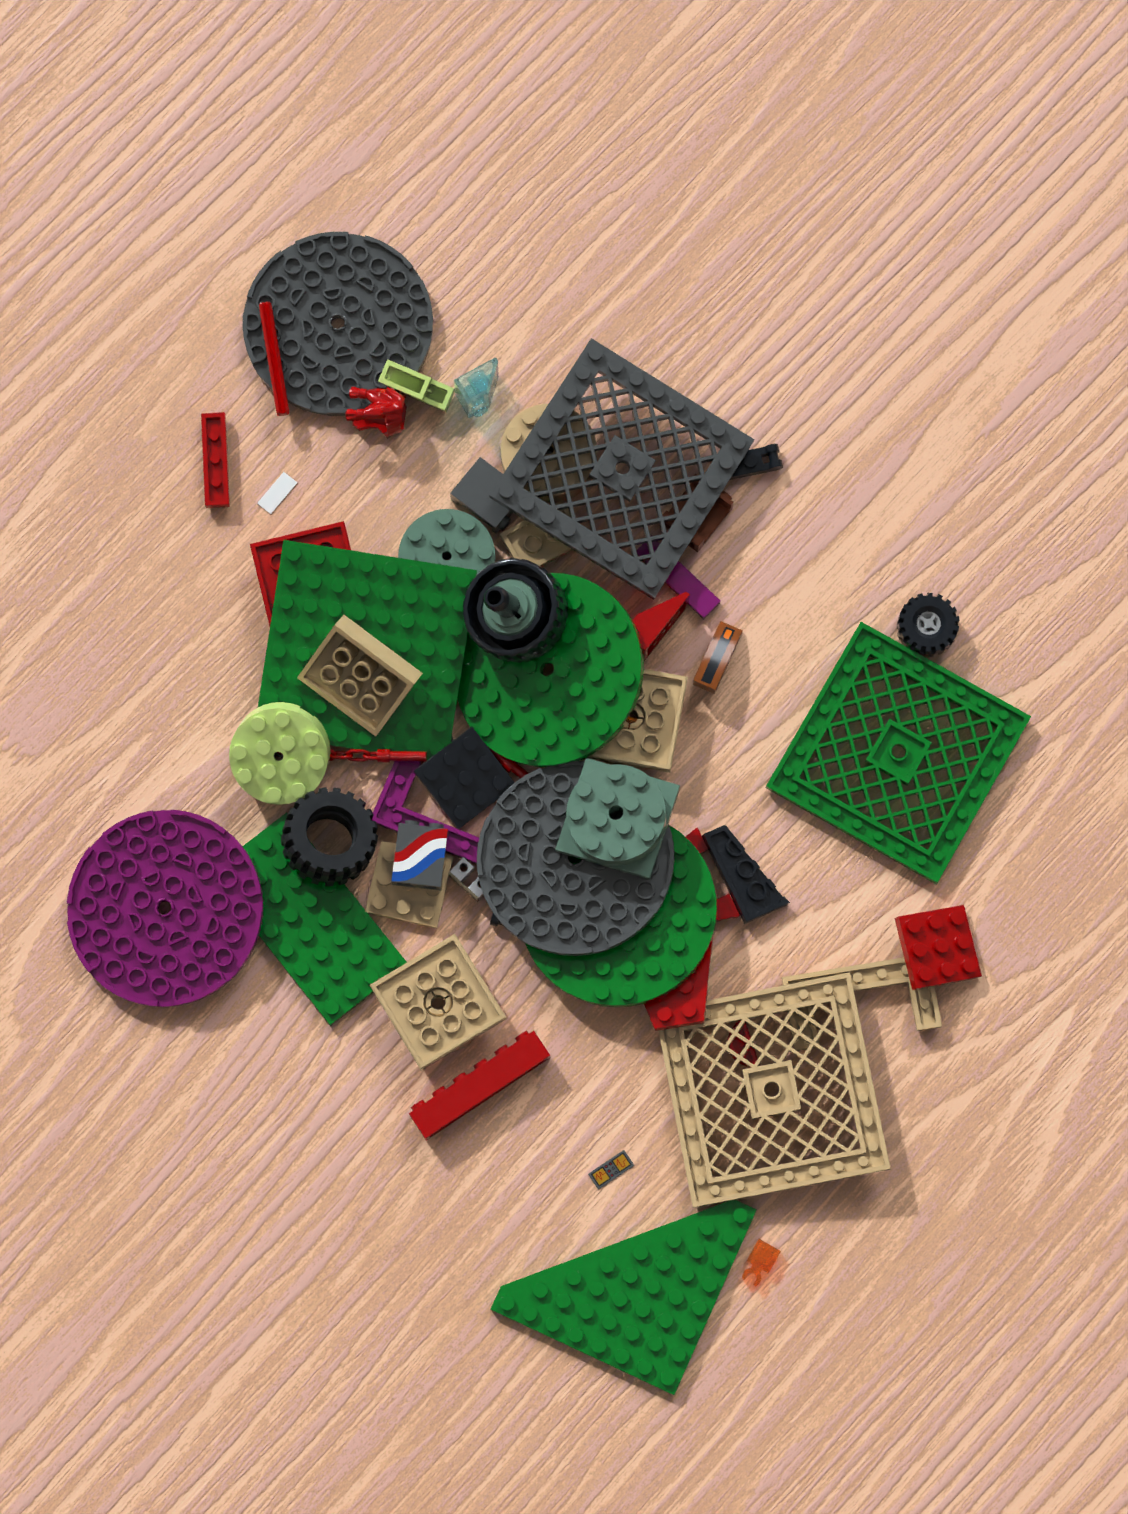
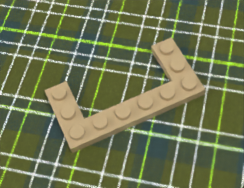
(868, 977)

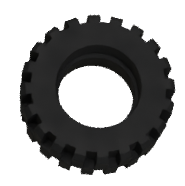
(335, 807)

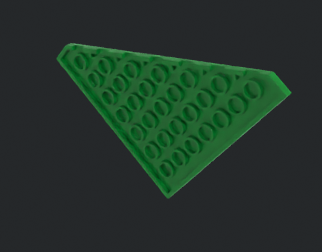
(639, 1298)

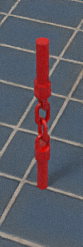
(382, 755)

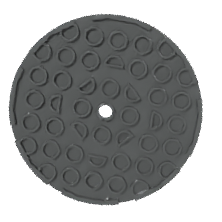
(329, 279)
(543, 894)

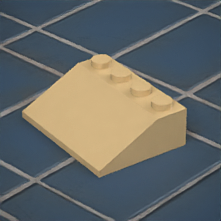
(359, 675)

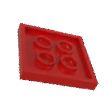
(938, 947)

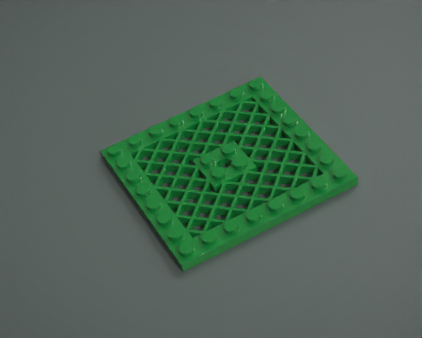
(927, 674)

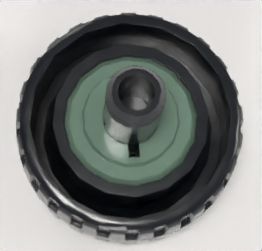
(515, 610)

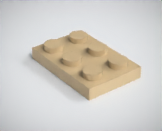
(533, 544)

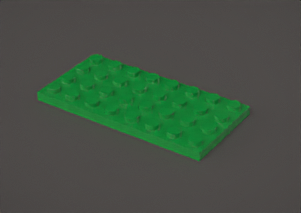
(318, 931)

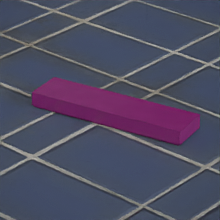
(682, 581)

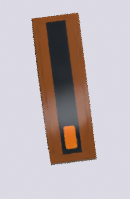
(717, 657)

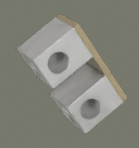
(459, 877)

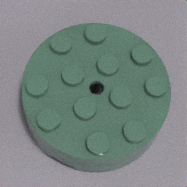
(450, 536)

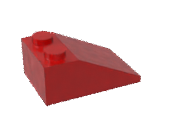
(658, 620)

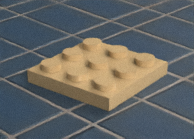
(401, 902)

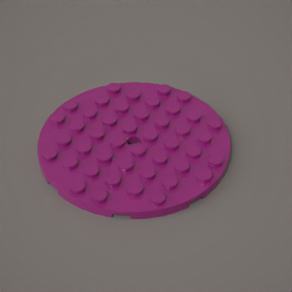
(118, 898)

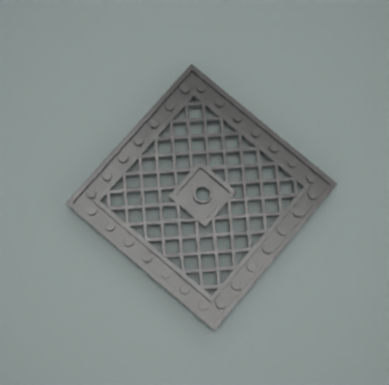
(589, 543)

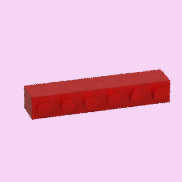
(479, 1085)

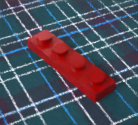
(215, 460)

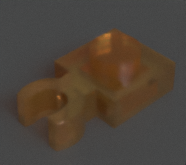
(762, 1258)

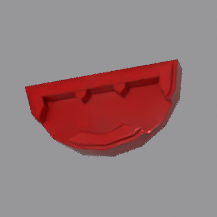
(738, 1045)

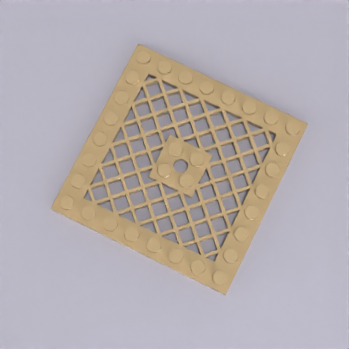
(767, 1002)

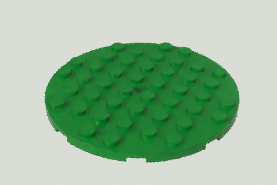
(574, 708)
(658, 955)

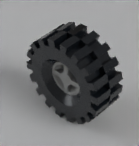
(935, 615)

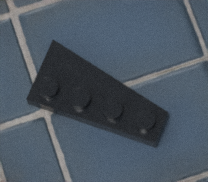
(748, 886)

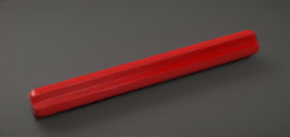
(274, 359)

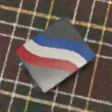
(420, 855)

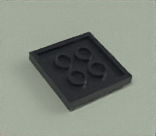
(464, 777)

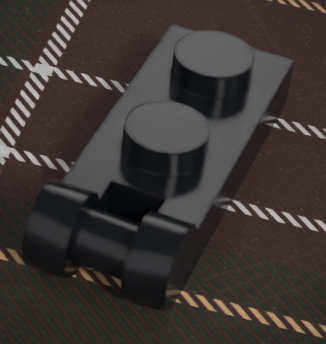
(753, 464)

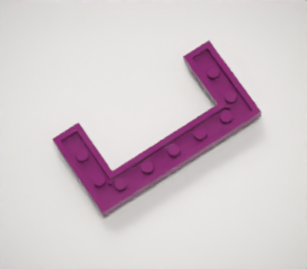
(390, 811)

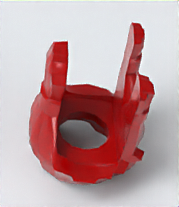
(384, 413)

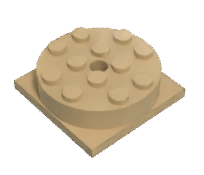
(654, 735)
(445, 974)

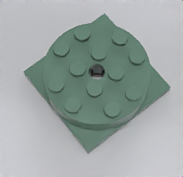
(625, 843)

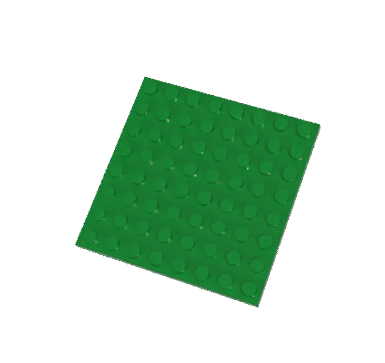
(399, 602)

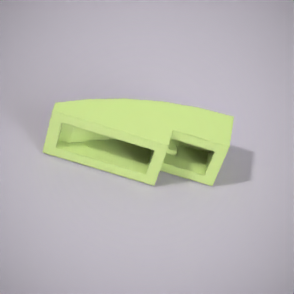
(416, 385)

